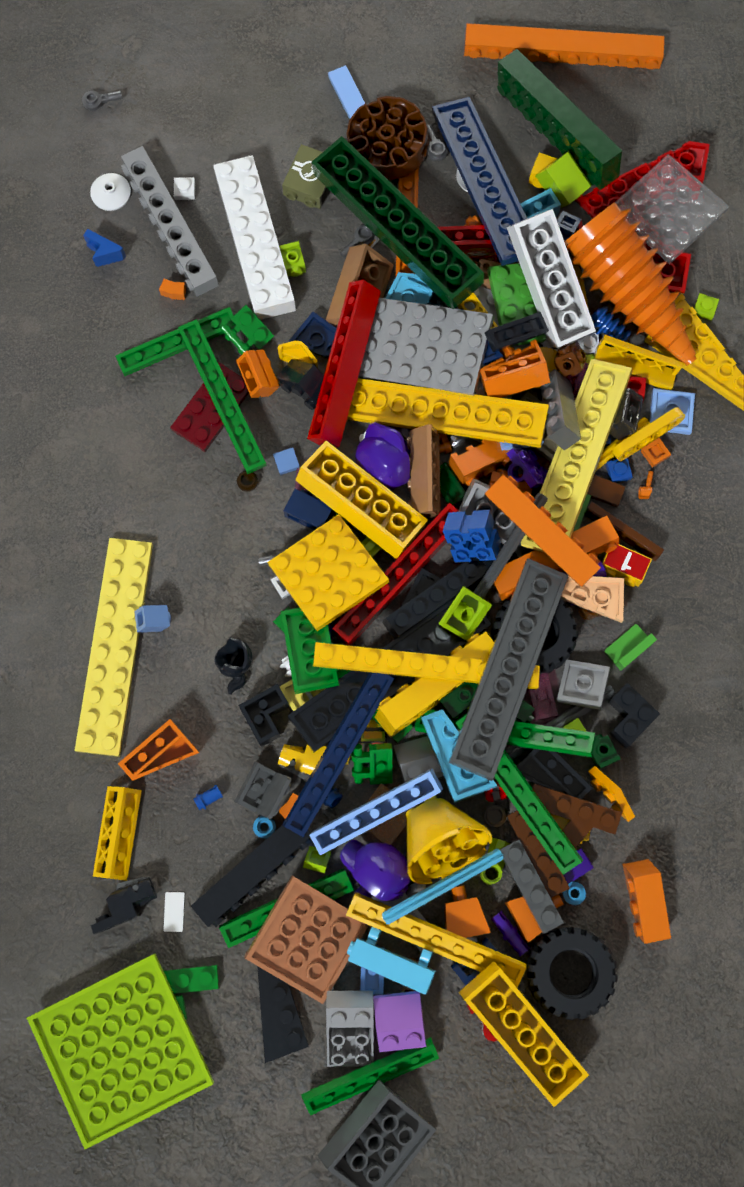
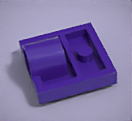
(533, 473)

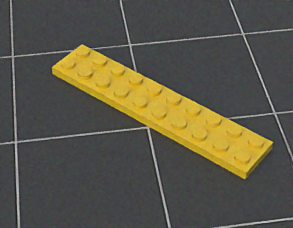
(449, 412)

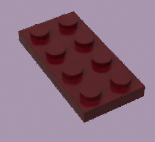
(200, 420)

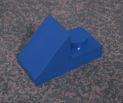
(105, 250)

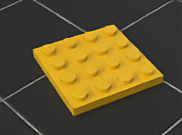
(328, 572)

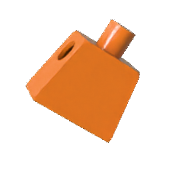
(465, 915)
(523, 917)

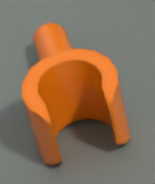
(645, 492)

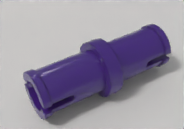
(510, 933)

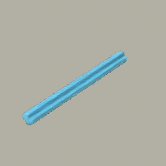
(442, 886)

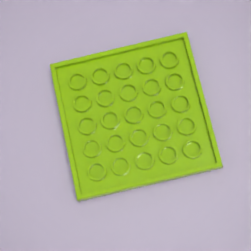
(120, 1051)

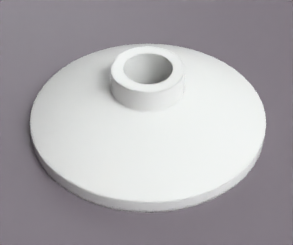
(110, 199)

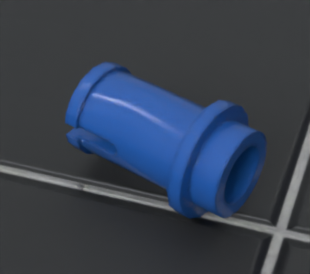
(207, 797)

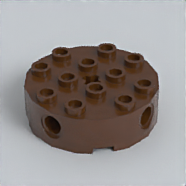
(390, 135)

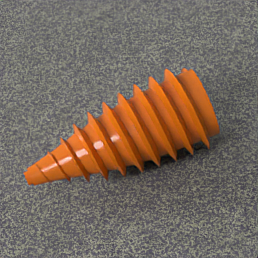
(630, 278)

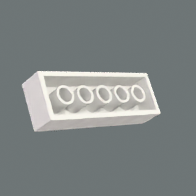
(551, 278)

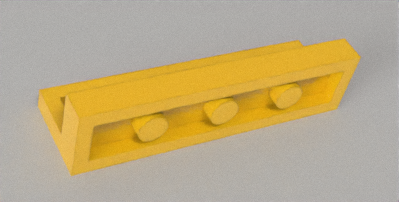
(654, 371)
(120, 833)

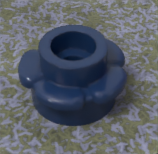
(333, 798)

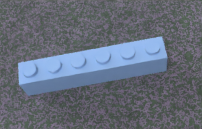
(376, 811)

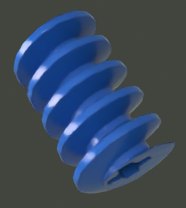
(609, 326)

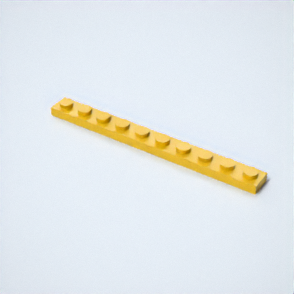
(404, 663)

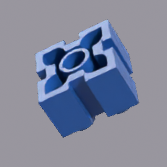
(472, 536)

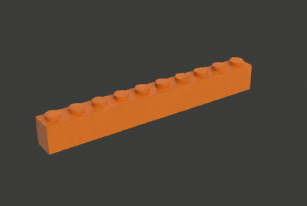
(565, 46)

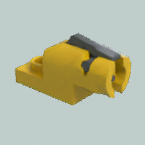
(300, 761)

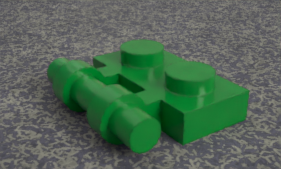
(251, 327)
(379, 762)

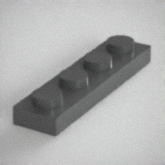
(531, 887)

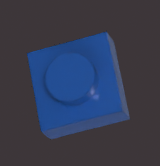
(619, 470)

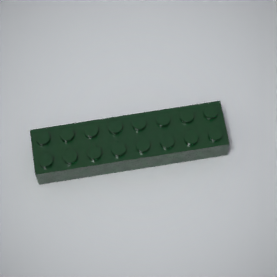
(558, 119)

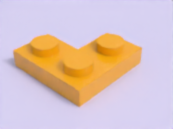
(611, 792)

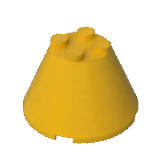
(442, 840)

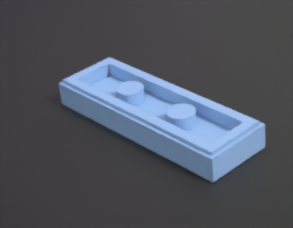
(346, 90)

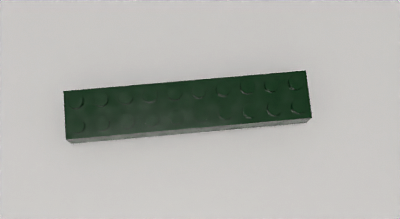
(398, 223)

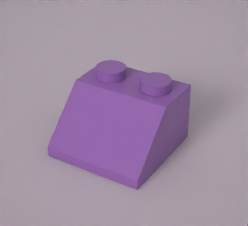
(399, 1021)

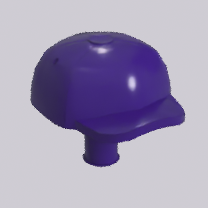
(384, 456)
(377, 869)

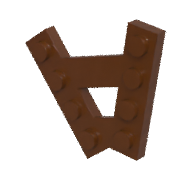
(582, 816)

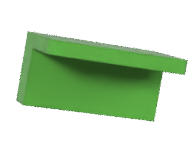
(629, 646)

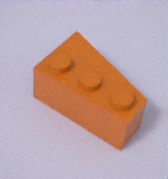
(516, 373)
(478, 461)

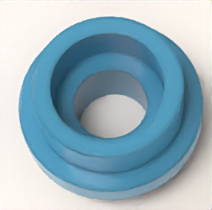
(257, 824)
(581, 894)

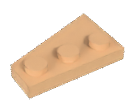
(598, 595)

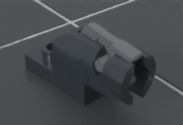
(124, 903)

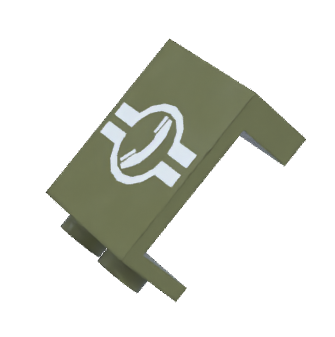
(300, 180)

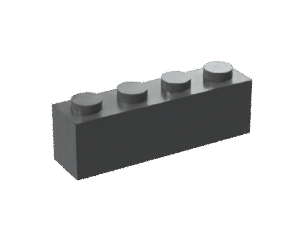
(562, 416)

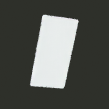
(174, 912)

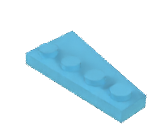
(443, 738)

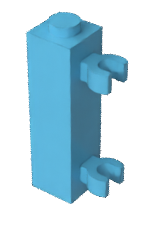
(391, 965)

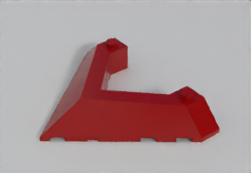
(694, 159)

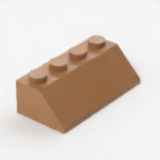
(360, 264)
(425, 471)

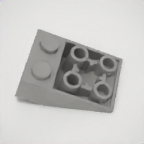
(349, 1028)

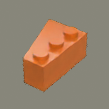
(159, 750)
(647, 901)

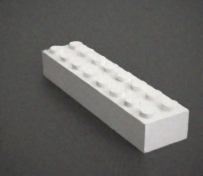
(254, 238)

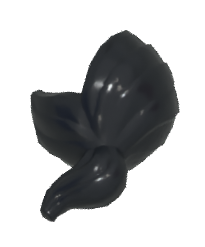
(233, 662)

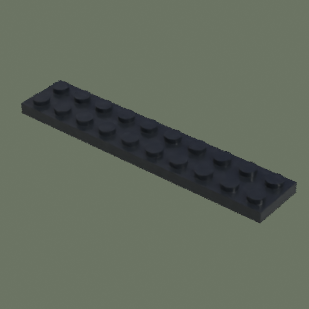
(322, 714)

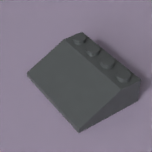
(376, 1140)

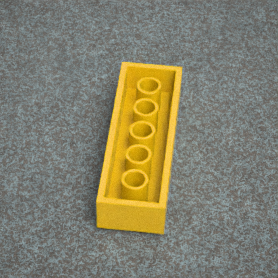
(361, 499)
(426, 693)
(523, 1033)

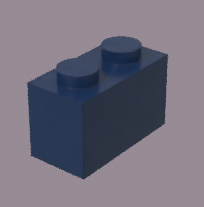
(307, 510)

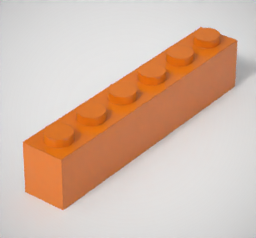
(542, 530)
(595, 537)

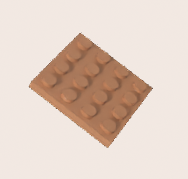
(305, 940)

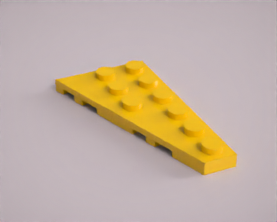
(712, 362)

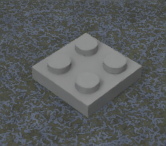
(583, 684)

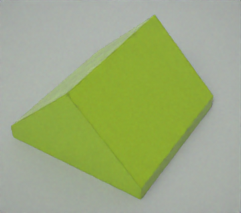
(564, 179)
(465, 613)

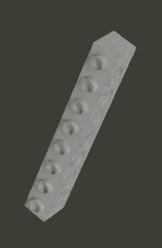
(139, 161)

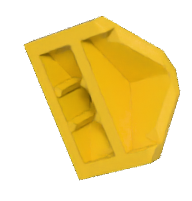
(298, 351)

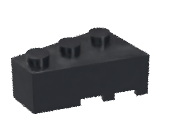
(553, 772)

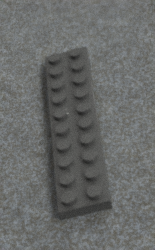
(508, 670)

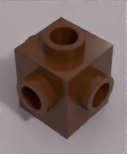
(570, 359)

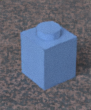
(152, 618)

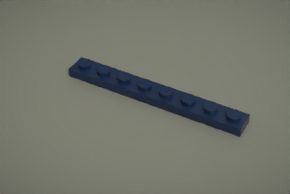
(337, 753)

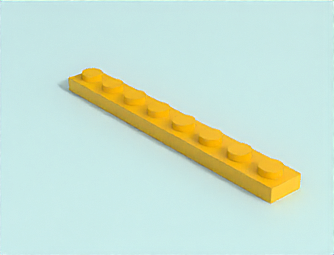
(434, 938)

